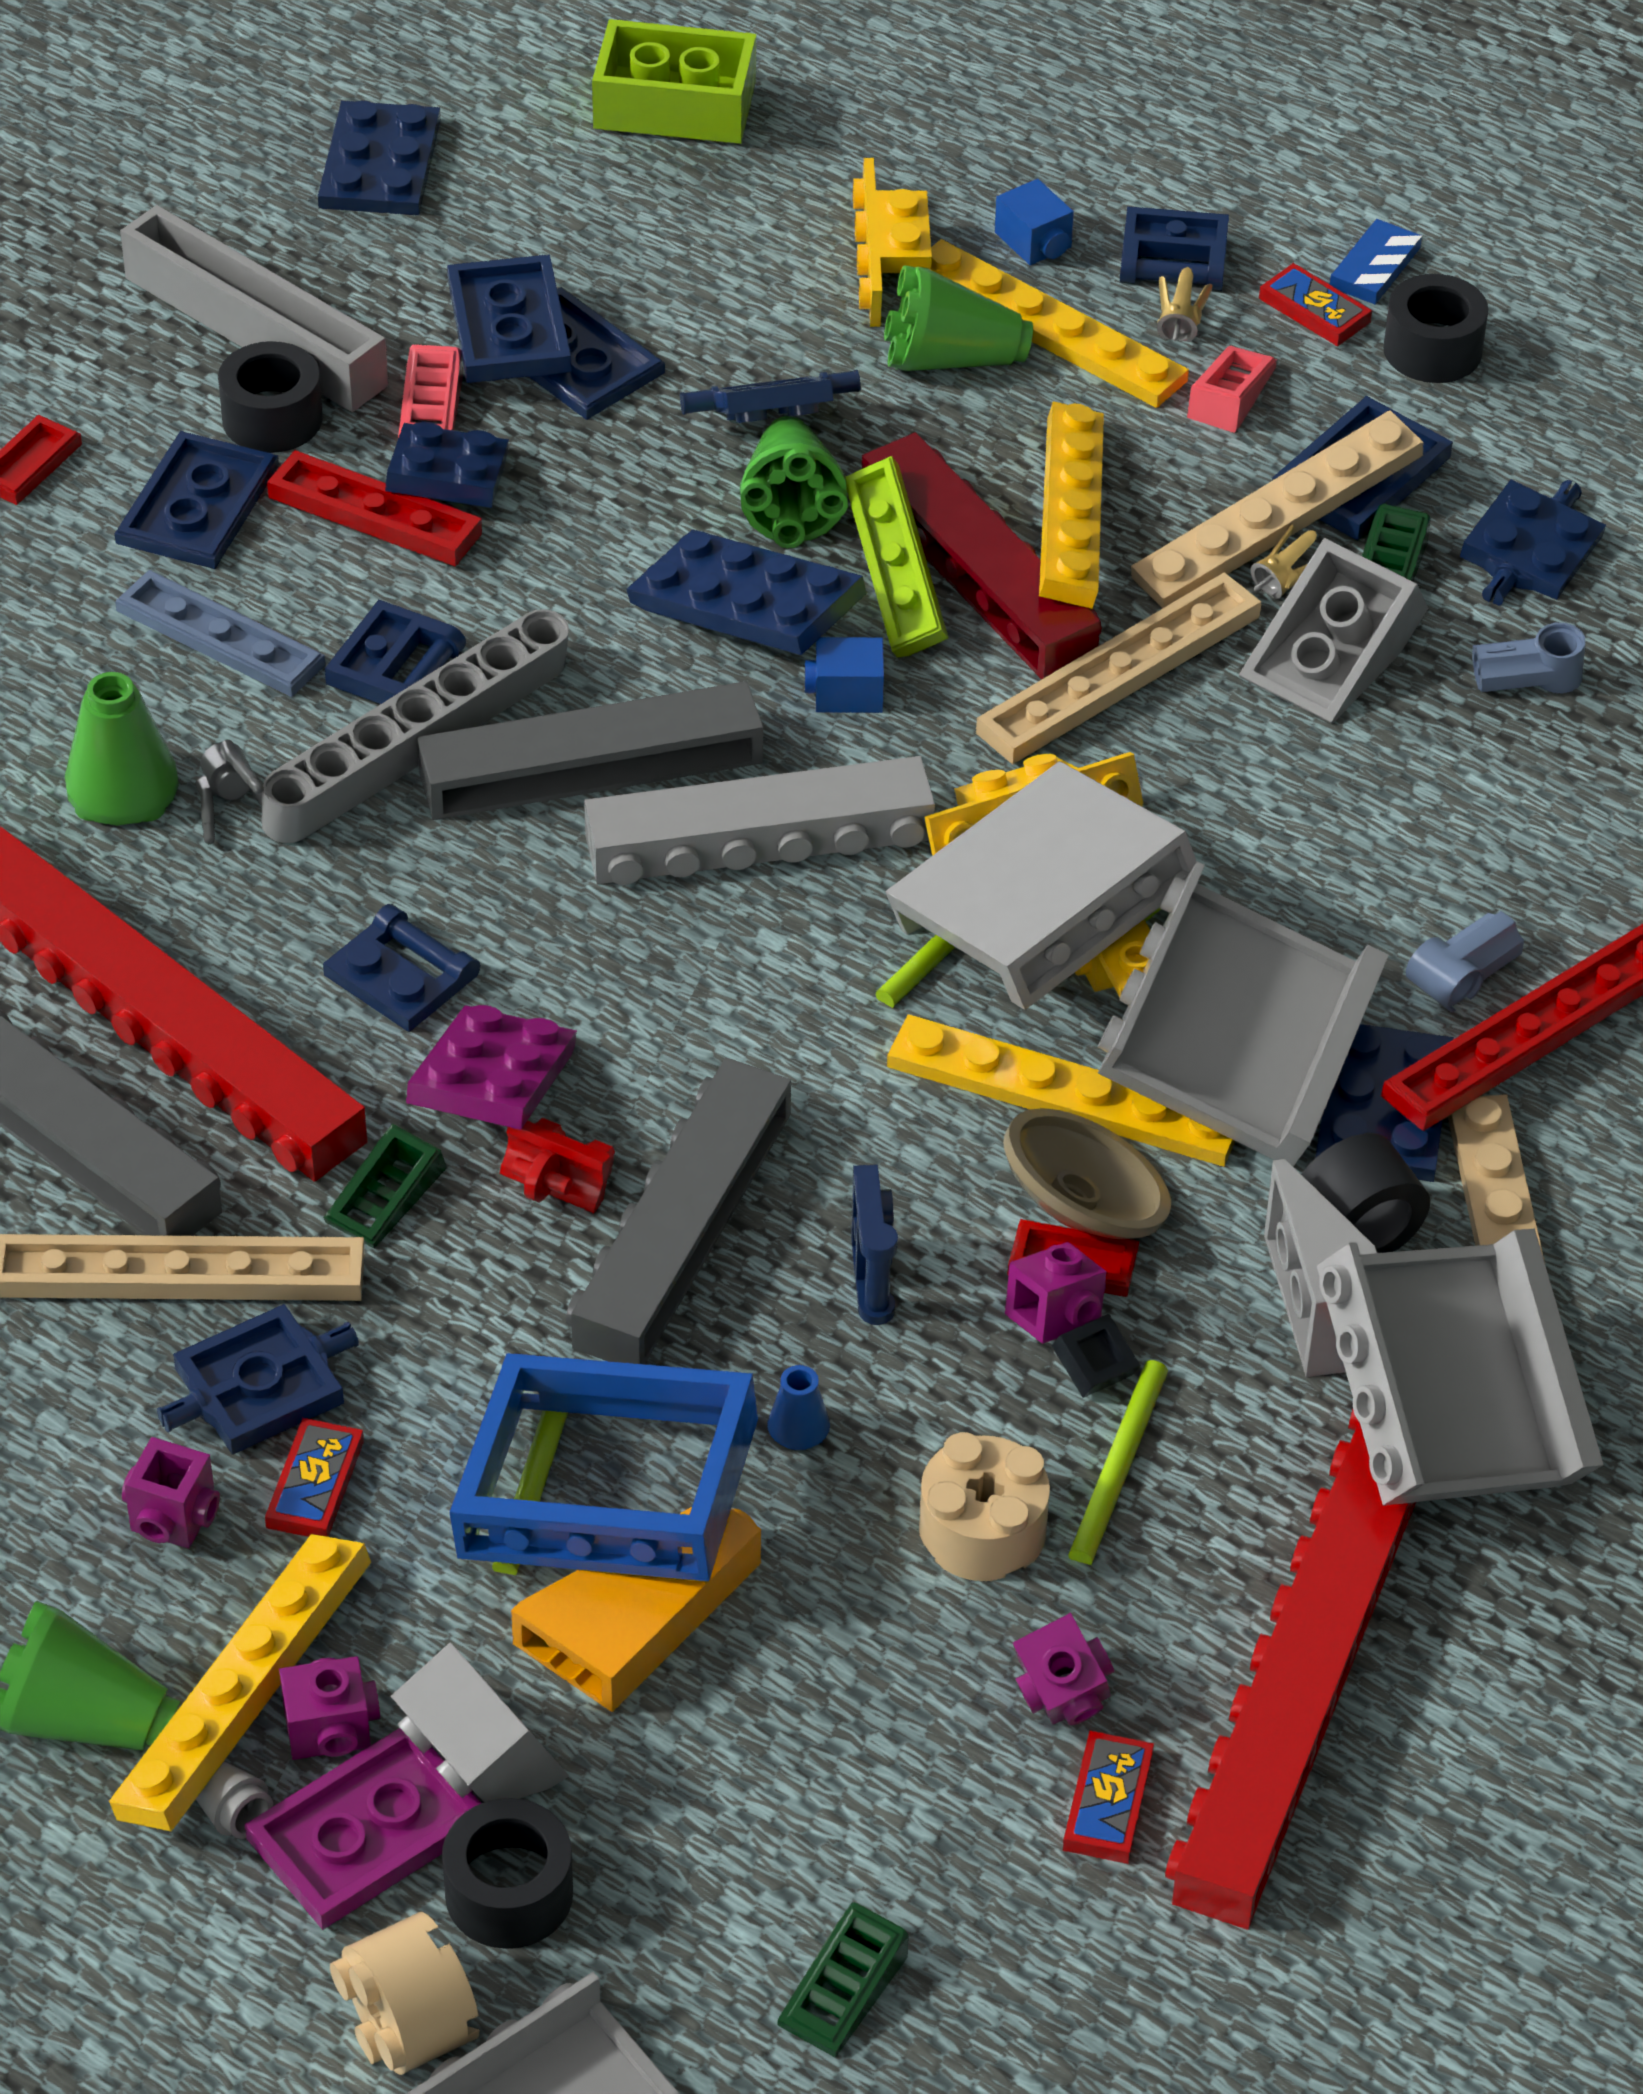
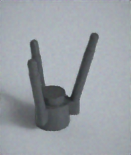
(226, 776)

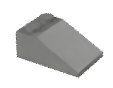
(1335, 632)
(1300, 1234)

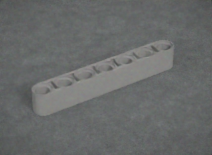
(384, 741)

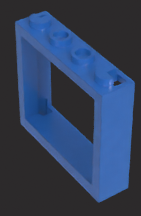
(603, 1536)

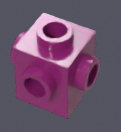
(1054, 1291)
(170, 1493)
(1058, 1651)
(328, 1707)

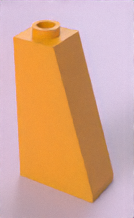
(617, 1628)

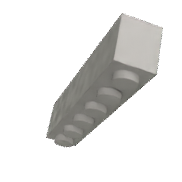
(252, 303)
(758, 820)

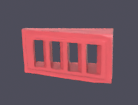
(432, 385)
(1226, 402)

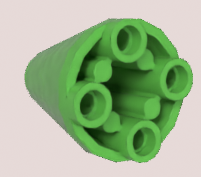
(951, 326)
(792, 485)
(118, 757)
(78, 1687)

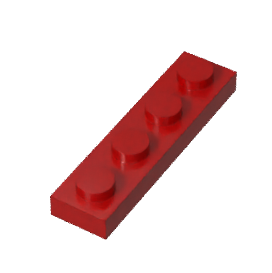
(366, 507)

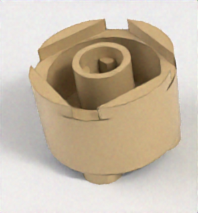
(984, 1506)
(406, 1994)

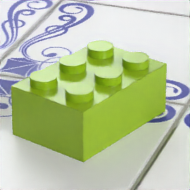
(674, 81)

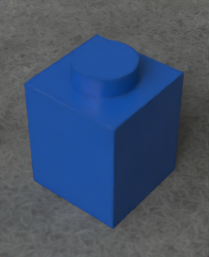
(1034, 222)
(847, 675)

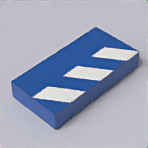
(1375, 261)

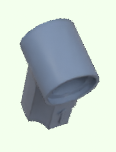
(1549, 661)
(1459, 966)

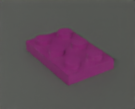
(492, 1066)
(359, 1827)

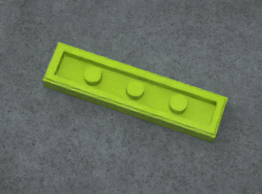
(895, 558)

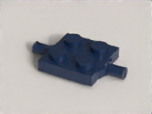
(790, 396)
(1532, 541)
(258, 1378)

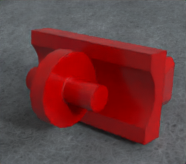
(557, 1165)

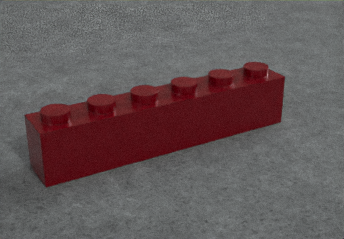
(988, 561)

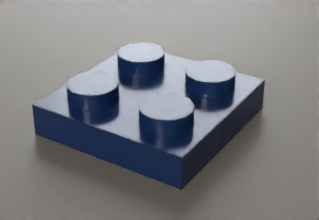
(447, 464)

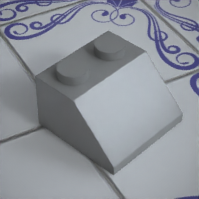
(473, 1731)

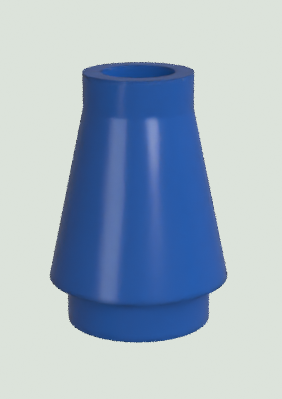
(799, 1412)

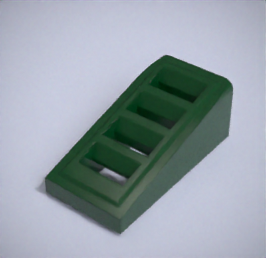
(1398, 539)
(394, 1144)
(868, 1944)

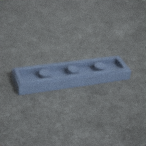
(220, 633)

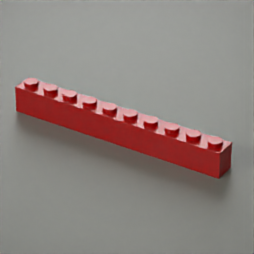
(175, 1017)
(1292, 1696)

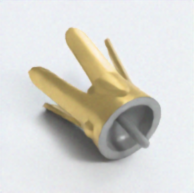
(1178, 317)
(1275, 572)

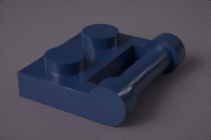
(1174, 236)
(383, 645)
(392, 982)
(873, 1245)

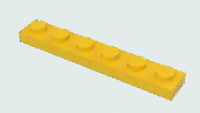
(1067, 330)
(1072, 505)
(1048, 1083)
(239, 1683)

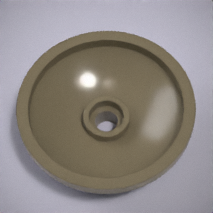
(1086, 1175)

